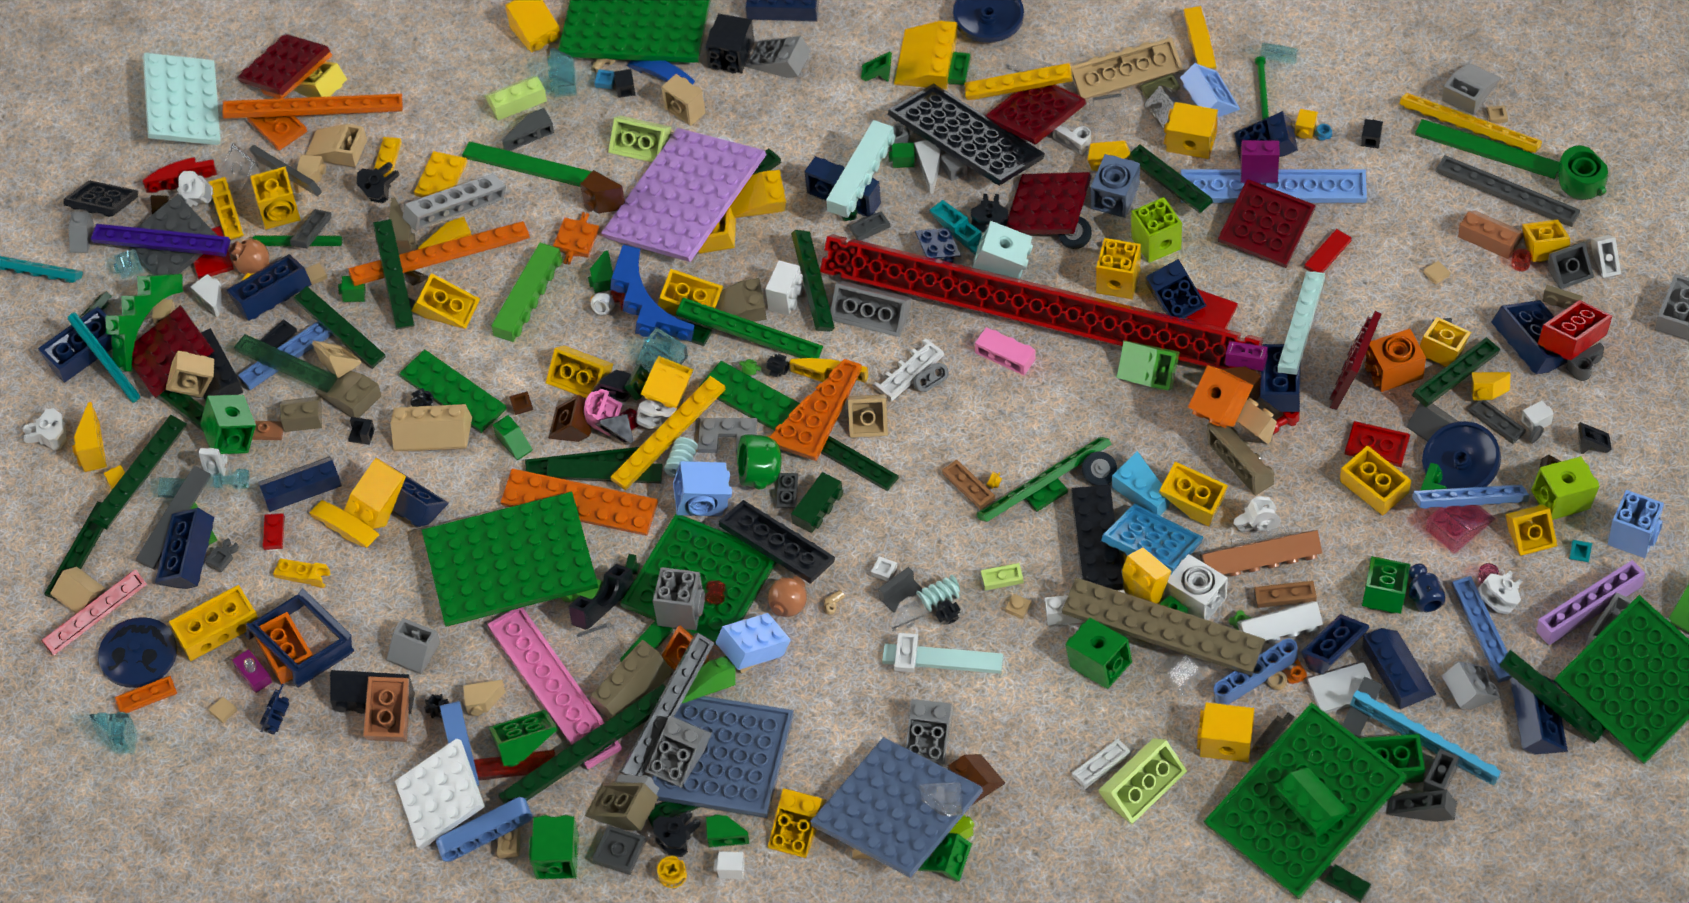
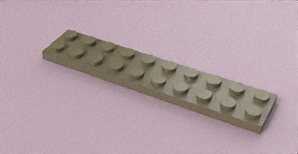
(1164, 626)

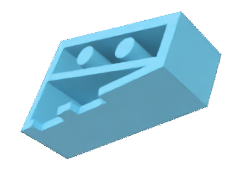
(1140, 485)

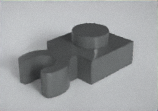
(221, 557)

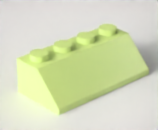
(1143, 780)

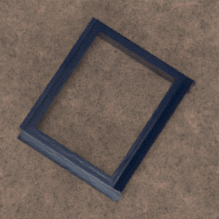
(319, 662)

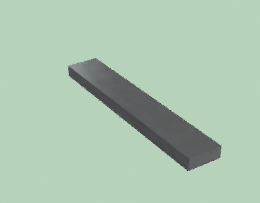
(294, 175)
(181, 502)

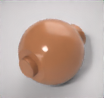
(249, 256)
(787, 596)

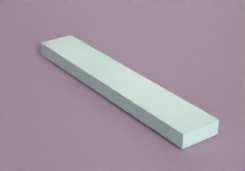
(950, 659)

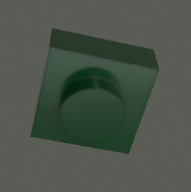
(632, 564)

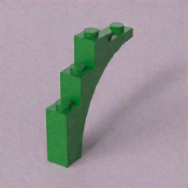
(134, 310)

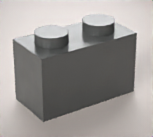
(1441, 772)

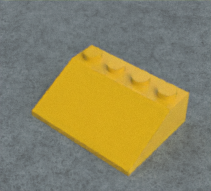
(927, 55)

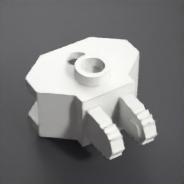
(194, 188)
(652, 413)
(47, 430)
(1257, 516)
(1501, 591)

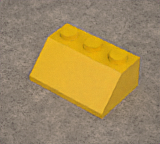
(576, 370)

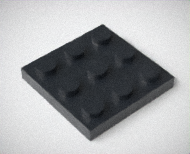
(100, 198)

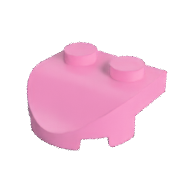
(599, 407)

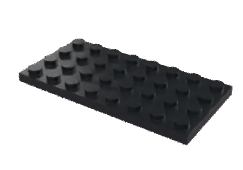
(966, 134)

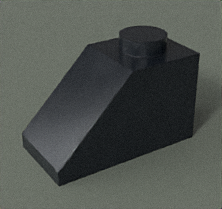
(615, 384)

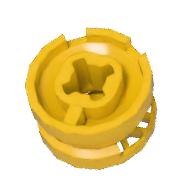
(671, 871)

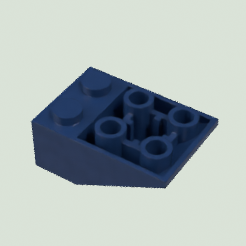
(1273, 128)
(1175, 290)

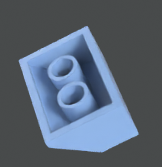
(1208, 89)

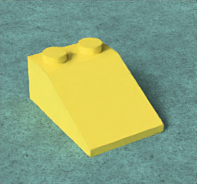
(323, 81)

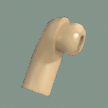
(598, 64)
(831, 601)

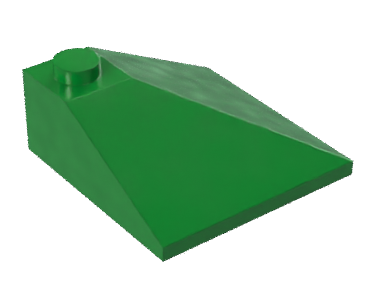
(521, 736)

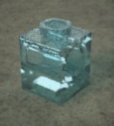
(128, 264)

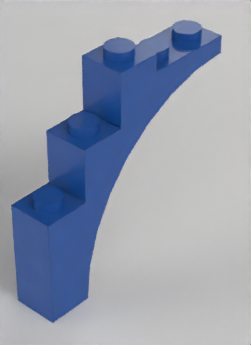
(638, 302)

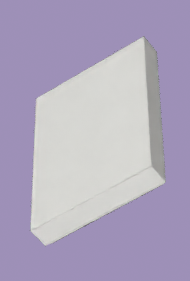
(1336, 688)

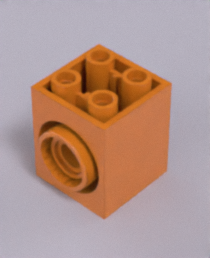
(1395, 360)
(1220, 397)

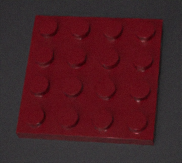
(283, 64)
(1036, 111)
(1048, 203)
(1266, 223)
(159, 345)
(1355, 357)

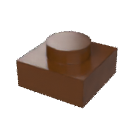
(521, 403)

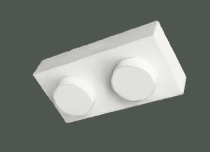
(906, 652)

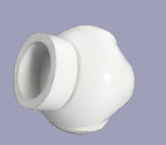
(602, 303)

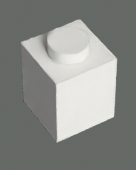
(1537, 415)
(730, 865)

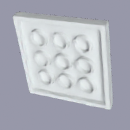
(439, 793)

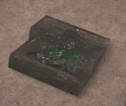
(1272, 733)

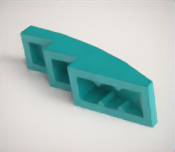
(957, 224)

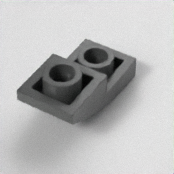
(787, 490)

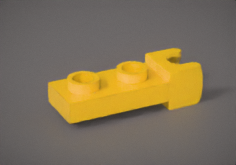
(301, 572)

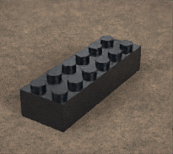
(1092, 518)

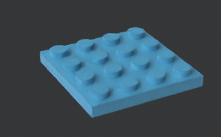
(1153, 532)

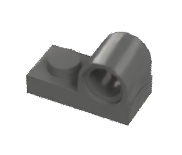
(1582, 364)

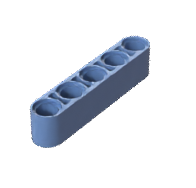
(1265, 669)
(456, 728)
(484, 829)

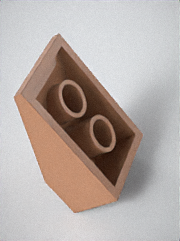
(387, 709)

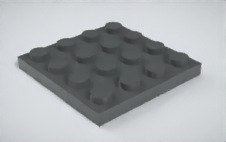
(177, 217)

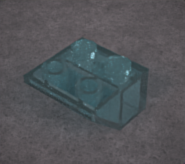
(562, 73)
(661, 345)
(116, 731)

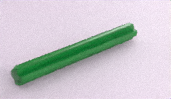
(284, 240)

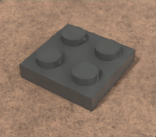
(619, 850)

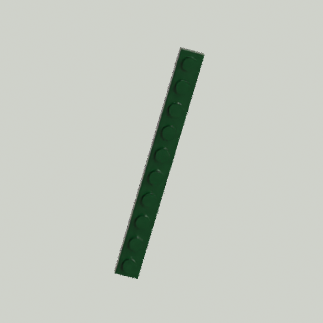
(583, 749)

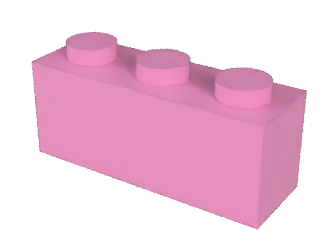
(1005, 351)

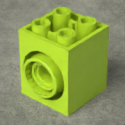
(1156, 229)
(1565, 487)

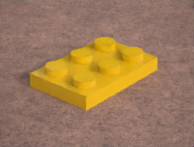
(440, 174)

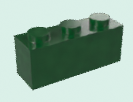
(817, 502)

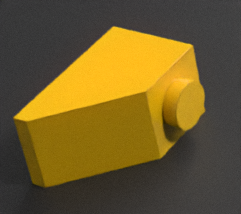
(1113, 148)
(1489, 384)

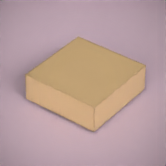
(1497, 114)
(1436, 272)
(316, 273)
(223, 710)

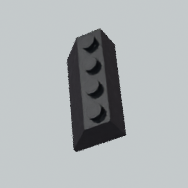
(224, 379)
(349, 689)

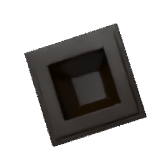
(416, 277)

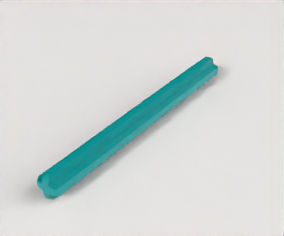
(103, 357)

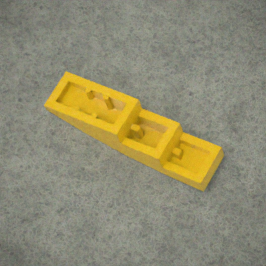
(1199, 37)
(226, 209)
(820, 368)
(344, 523)

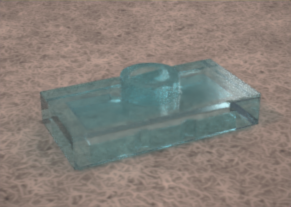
(1279, 53)
(169, 487)

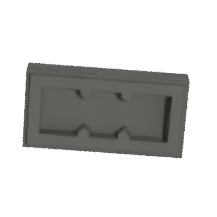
(869, 226)

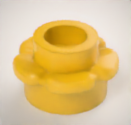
(994, 480)

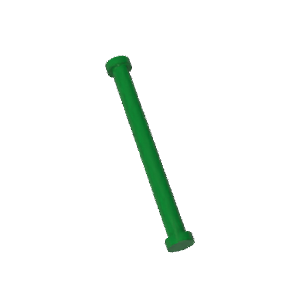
(1260, 62)

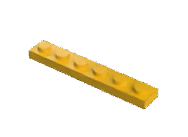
(1018, 81)

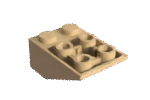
(339, 144)

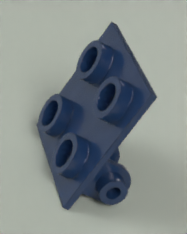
(938, 244)
(275, 709)

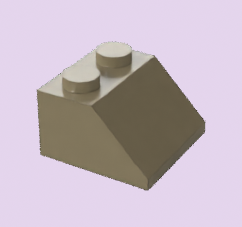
(301, 414)

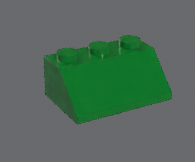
(1310, 800)

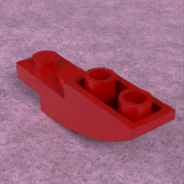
(168, 176)

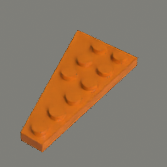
(814, 418)

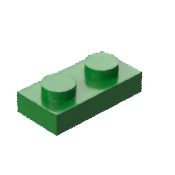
(959, 68)
(1047, 495)

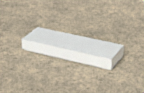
(1101, 763)

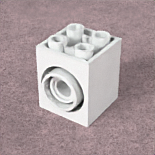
(1197, 587)

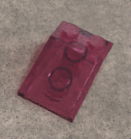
(1458, 525)

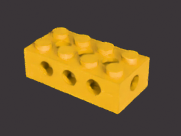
(213, 622)

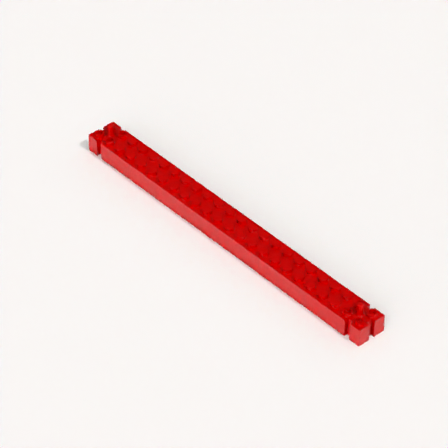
(1028, 301)

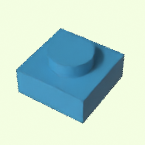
(604, 79)

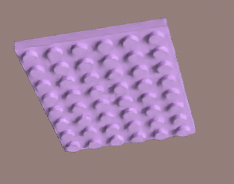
(683, 194)

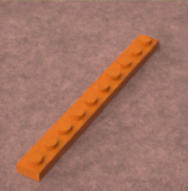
(312, 106)
(444, 252)

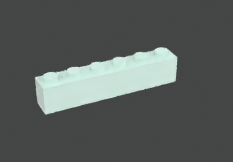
(860, 169)

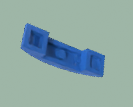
(659, 69)

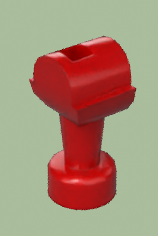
(1287, 418)

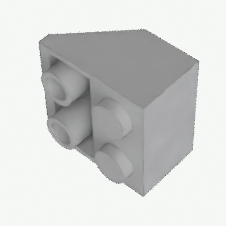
(412, 645)
(1470, 685)

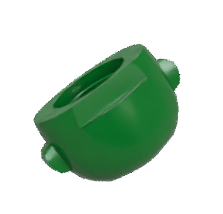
(1582, 173)
(758, 461)

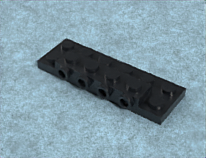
(776, 541)

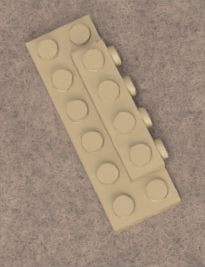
(1126, 68)

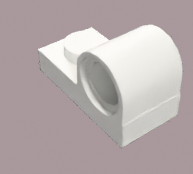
(1078, 140)
(212, 460)

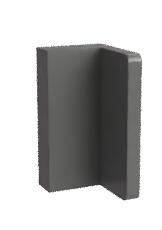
(898, 589)

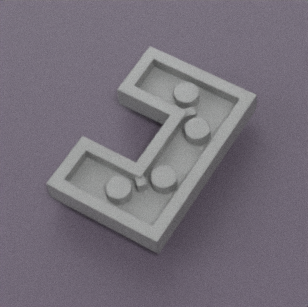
(714, 428)

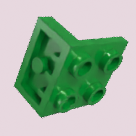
(949, 857)

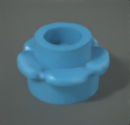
(1323, 128)

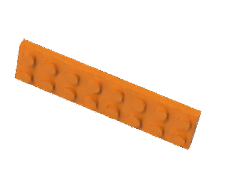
(594, 503)

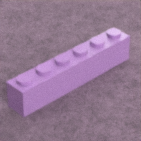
(1589, 602)

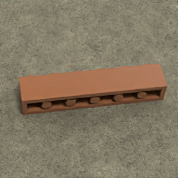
(1264, 553)

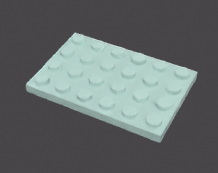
(181, 99)

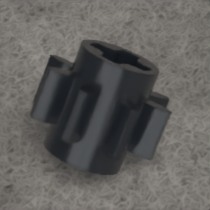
(777, 365)
(421, 398)
(948, 612)
(432, 703)

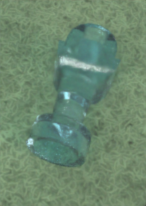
(239, 479)

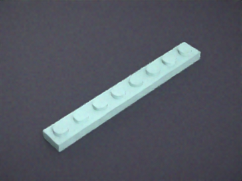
(1301, 323)

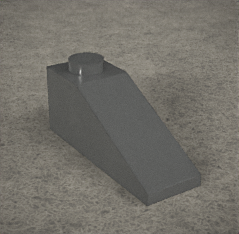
(529, 129)
(1427, 806)

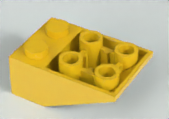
(667, 382)
(792, 824)

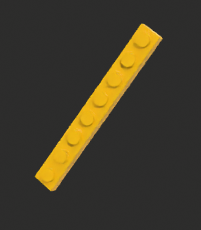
(1470, 122)
(667, 433)

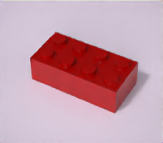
(1575, 330)

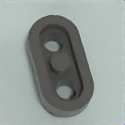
(930, 378)

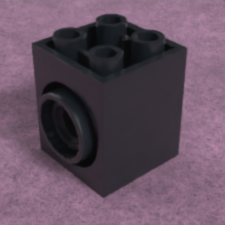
(729, 43)

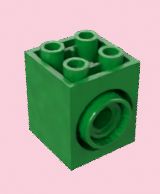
(228, 424)
(1098, 653)
(554, 847)

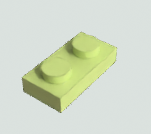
(1002, 576)

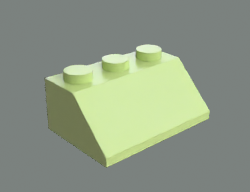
(516, 97)
(638, 138)

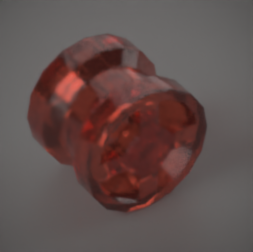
(1517, 262)
(715, 592)

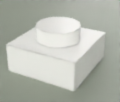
(884, 569)

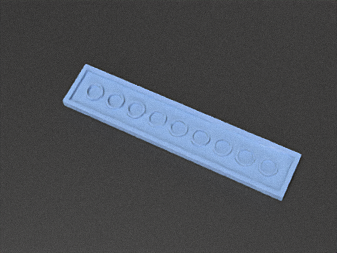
(1305, 184)

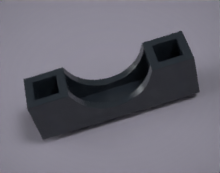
(586, 611)

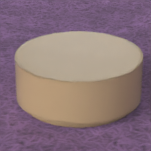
(1277, 681)

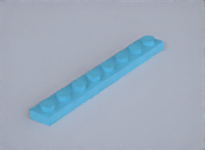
(1429, 740)

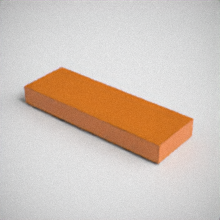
(146, 695)

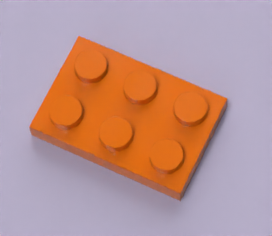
(279, 129)

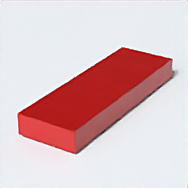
(1328, 252)

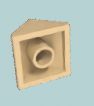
(336, 358)
(76, 589)

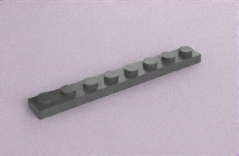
(1508, 190)
(667, 705)

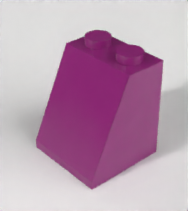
(1260, 161)

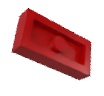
(273, 531)

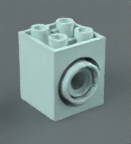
(1003, 251)

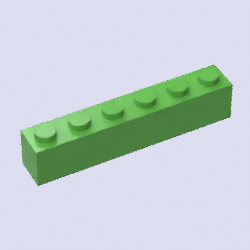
(526, 292)

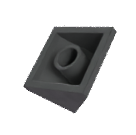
(1570, 265)
(1428, 420)

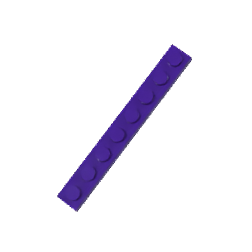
(161, 239)

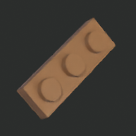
(968, 484)
(1285, 594)

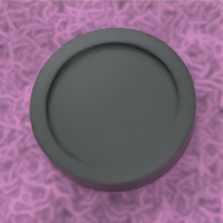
(1536, 434)

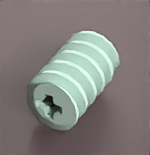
(682, 450)
(939, 592)

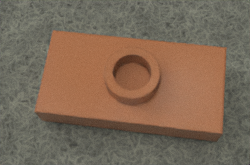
(268, 430)

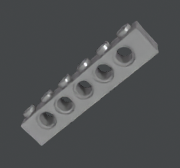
(454, 201)

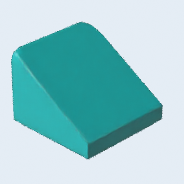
(1580, 551)

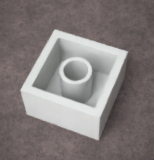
(784, 288)

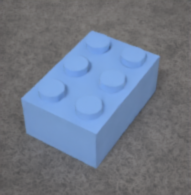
(753, 641)

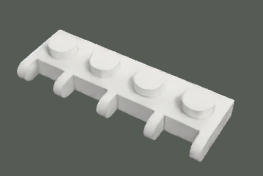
(904, 376)

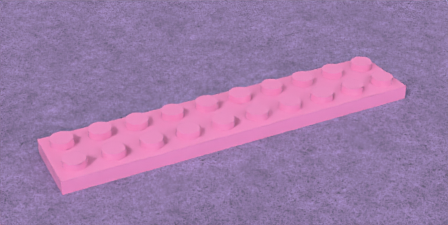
(549, 679)

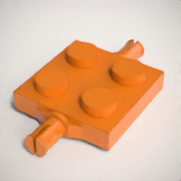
(576, 237)

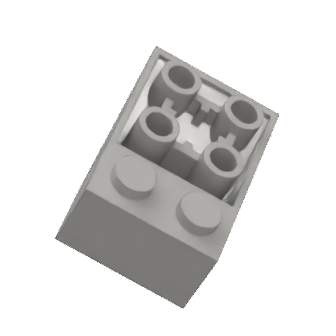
(780, 56)
(1469, 88)
(929, 729)
(678, 751)

